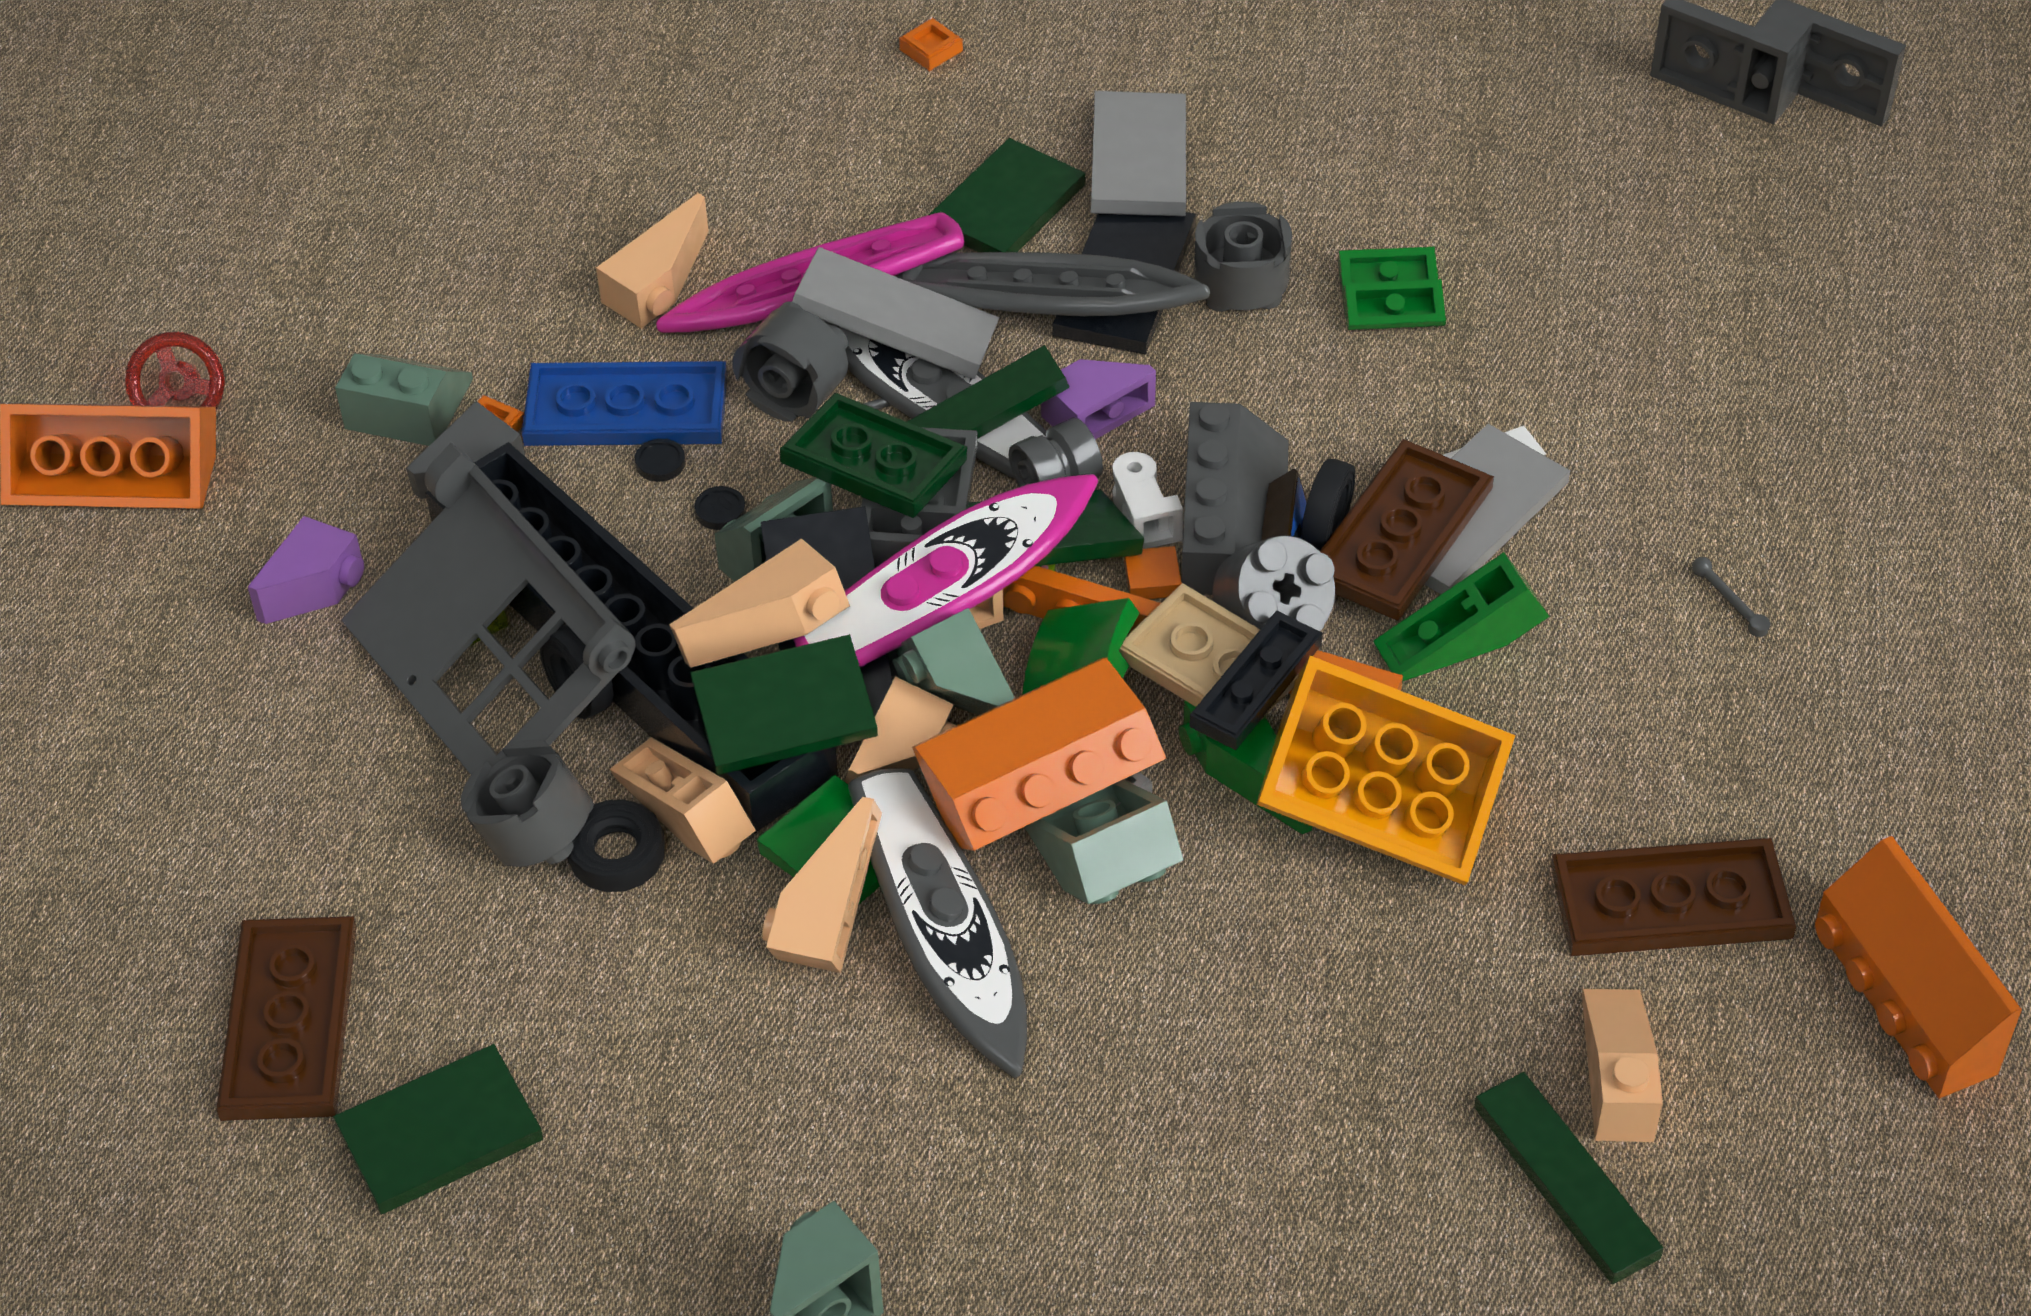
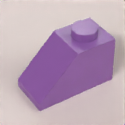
(1102, 394)
(307, 572)

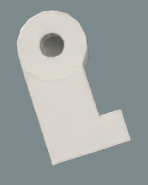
(1142, 503)

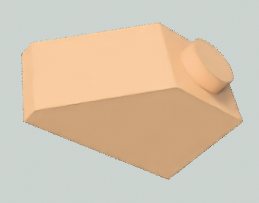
(902, 721)

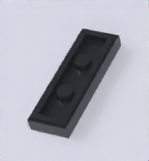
(1255, 680)

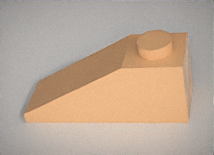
(653, 268)
(763, 608)
(685, 799)
(823, 897)
(1621, 1066)

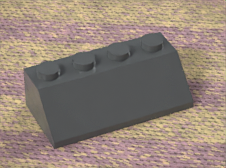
(1227, 484)

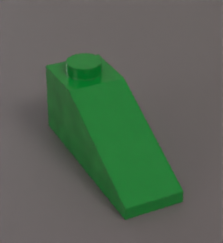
(1464, 622)
(1240, 768)

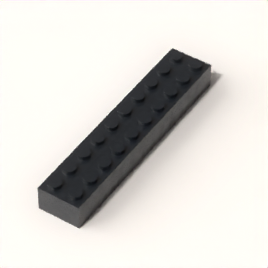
(656, 682)

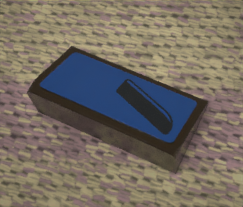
(1284, 507)

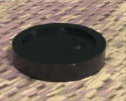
(660, 460)
(719, 506)

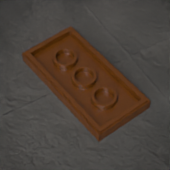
(1403, 527)
(1672, 897)
(287, 1019)

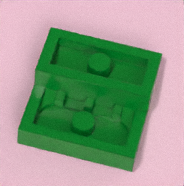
(1391, 288)
(1078, 637)
(805, 829)

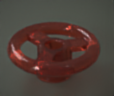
(193, 382)

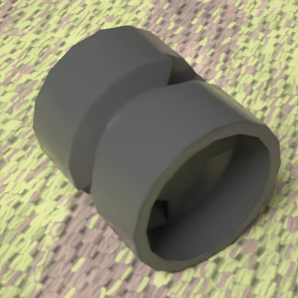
(1063, 452)

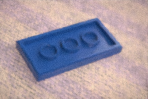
(625, 403)

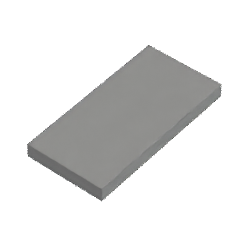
(1139, 154)
(896, 312)
(1520, 489)

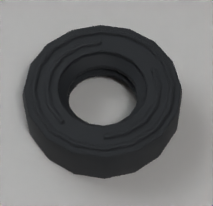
(1328, 501)
(561, 658)
(630, 870)

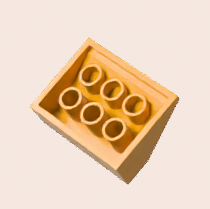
(1385, 769)

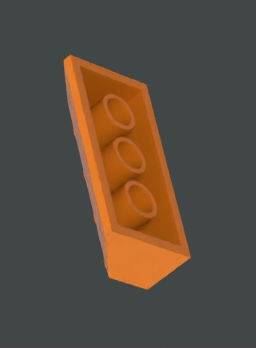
(106, 455)
(1038, 754)
(1918, 970)

